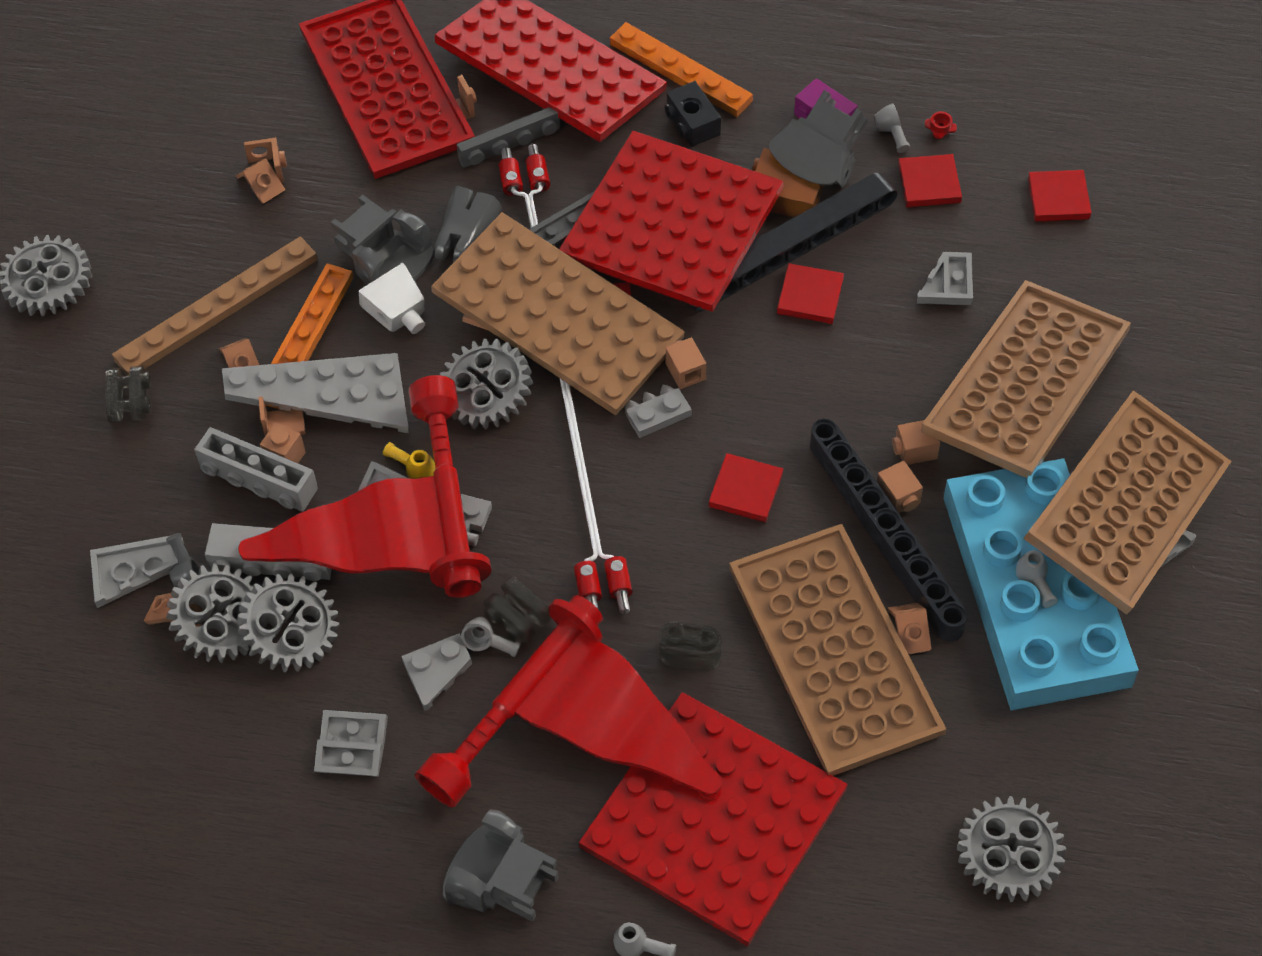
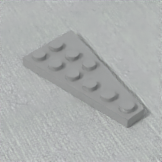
(335, 389)

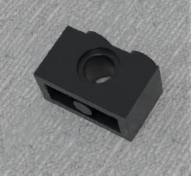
(693, 114)

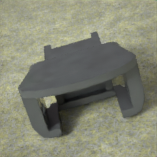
(820, 144)
(378, 247)
(497, 869)

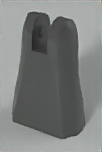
(464, 221)

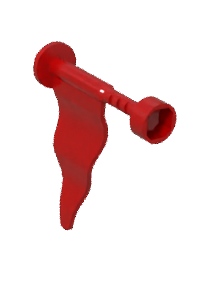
(392, 521)
(585, 697)

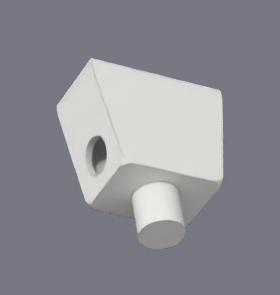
(394, 300)

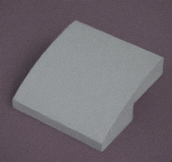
(351, 743)

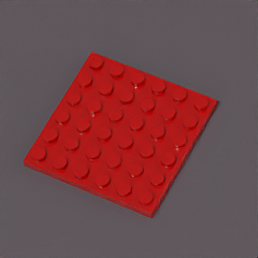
(672, 220)
(724, 851)

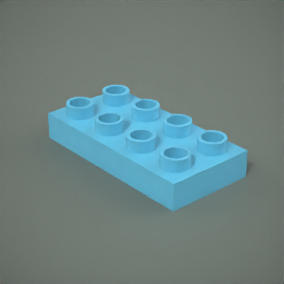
(1038, 651)

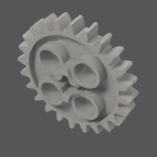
(45, 275)
(504, 365)
(201, 591)
(263, 607)
(1012, 876)

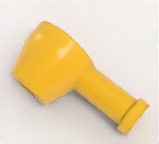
(413, 469)

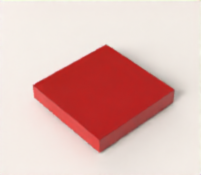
(930, 180)
(1059, 195)
(810, 293)
(746, 487)

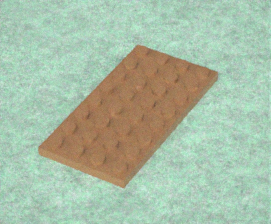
(558, 312)
(1026, 379)
(1128, 502)
(836, 650)

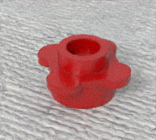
(941, 124)

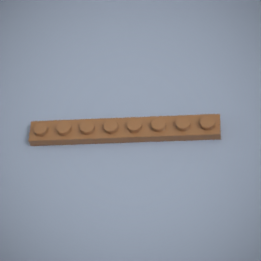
(215, 306)

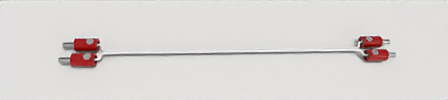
(585, 571)

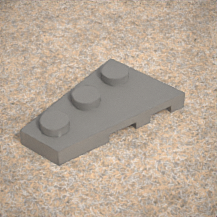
(129, 567)

